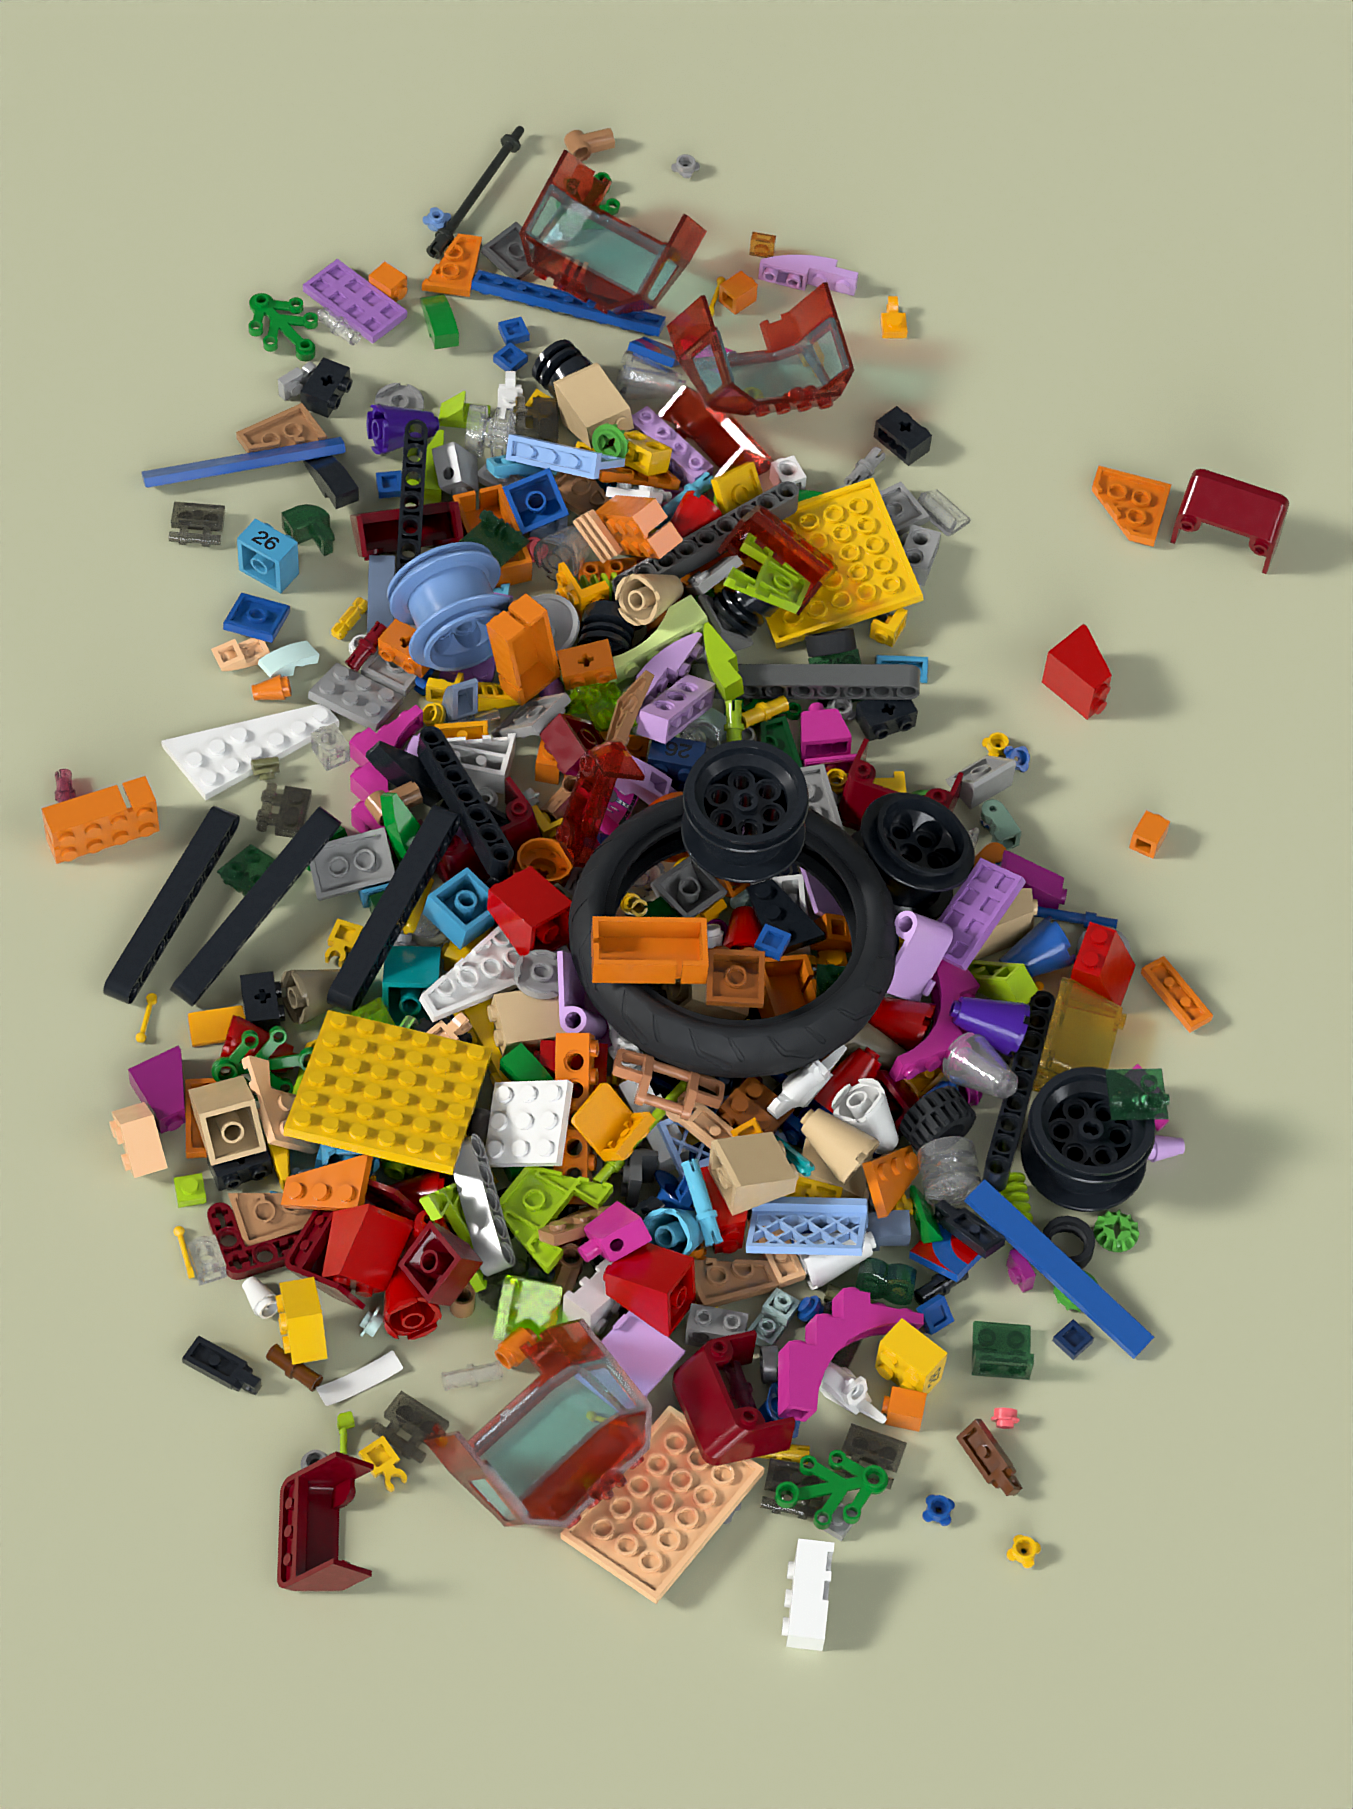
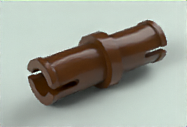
(297, 1371)

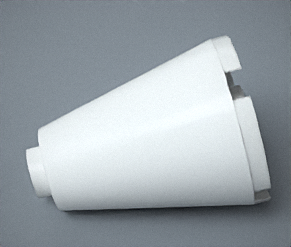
(868, 1110)
(828, 1267)

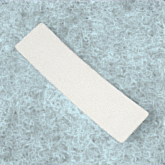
(360, 1379)

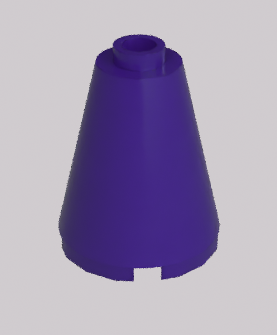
(388, 423)
(994, 1019)

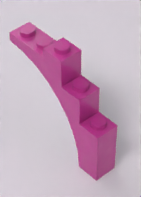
(367, 778)
(930, 1053)
(804, 1362)

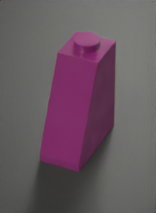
(1045, 884)
(161, 1087)

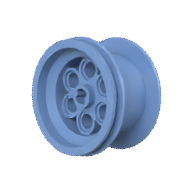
(450, 603)

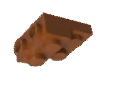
(735, 977)
(749, 1102)

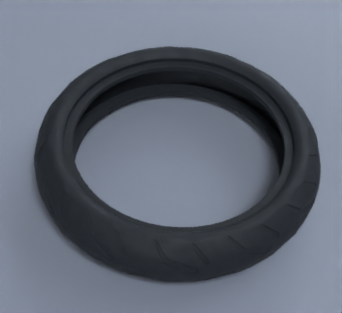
(726, 1045)

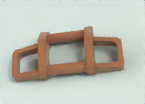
(644, 1077)

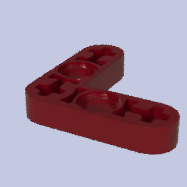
(239, 1251)

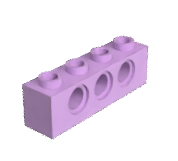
(685, 460)
(675, 708)

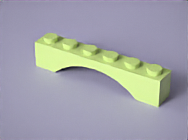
(680, 621)

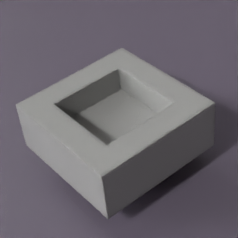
(838, 1526)

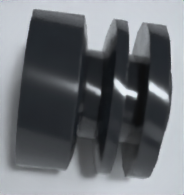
(558, 362)
(742, 610)
(603, 621)

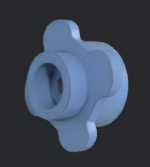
(436, 219)

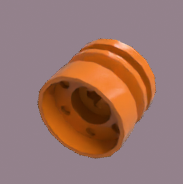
(546, 858)

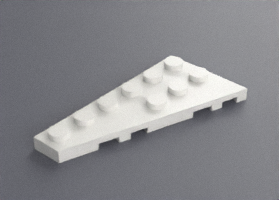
(224, 754)
(475, 978)

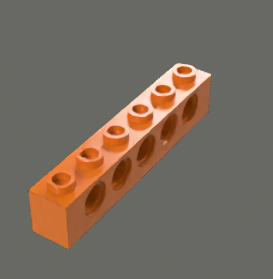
(567, 1047)

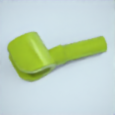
(344, 1421)

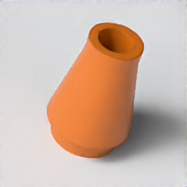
(272, 689)

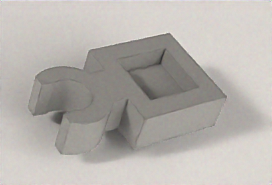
(293, 382)

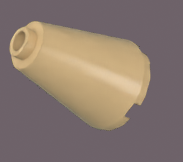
(647, 596)
(838, 1143)

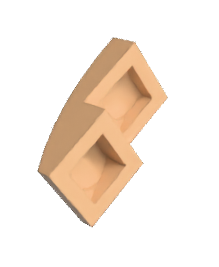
(238, 656)

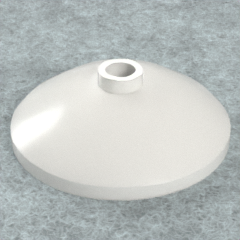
(562, 619)

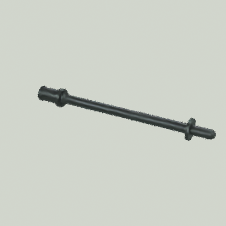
(445, 236)

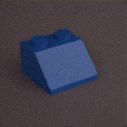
(536, 501)

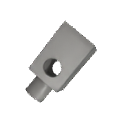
(455, 469)

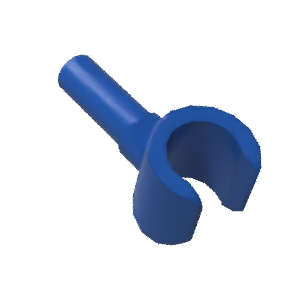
(421, 682)

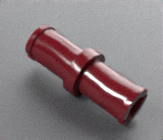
(365, 647)

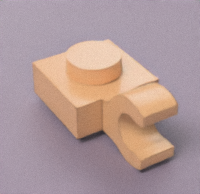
(456, 1027)

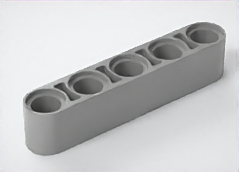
(482, 1207)

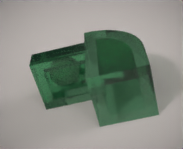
(308, 523)

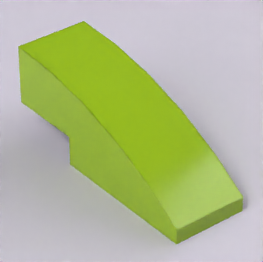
(722, 665)

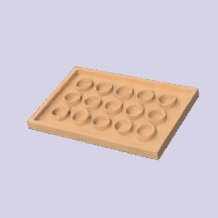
(663, 1511)

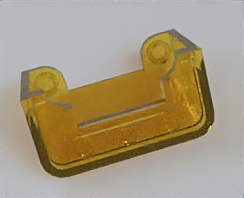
(1079, 1031)

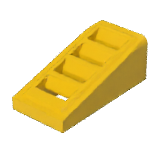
(492, 696)
(281, 1161)

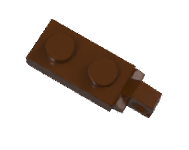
(989, 1457)

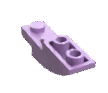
(800, 270)
(672, 664)
(653, 787)

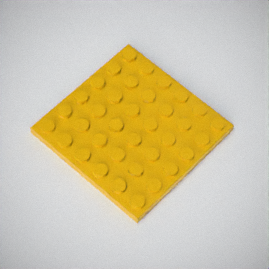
(871, 563)
(388, 1092)

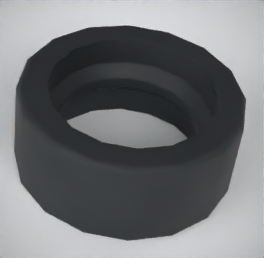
(830, 642)
(1080, 1229)

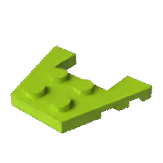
(774, 583)
(538, 1199)
(447, 1203)

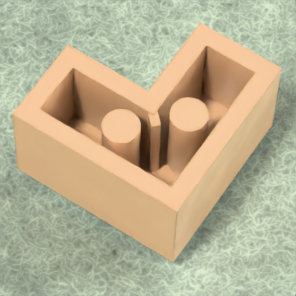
(138, 1133)

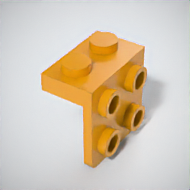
(572, 591)
(610, 1124)

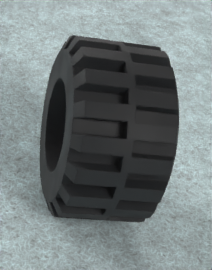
(937, 1116)

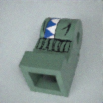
(1000, 824)

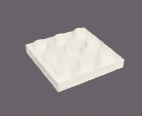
(528, 1123)

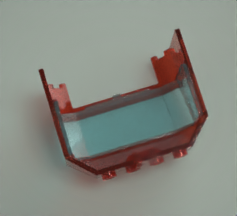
(623, 264)
(800, 370)
(558, 1439)

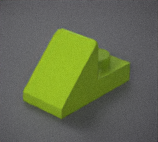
(455, 411)

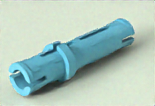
(701, 485)
(705, 1214)

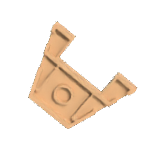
(274, 1107)

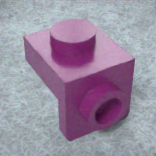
(1020, 1270)

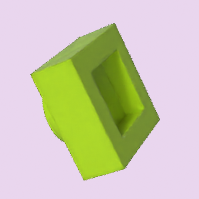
(190, 1190)

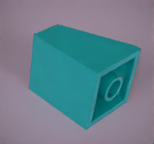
(406, 976)

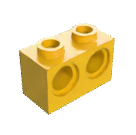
(646, 454)

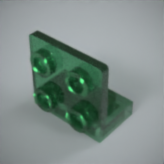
(1001, 1350)

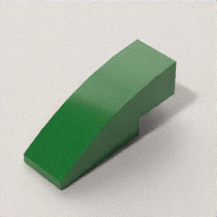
(440, 321)
(399, 823)
(523, 1066)

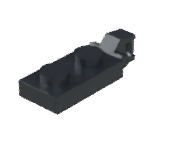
(969, 1229)
(221, 1366)

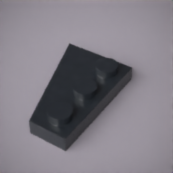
(780, 911)

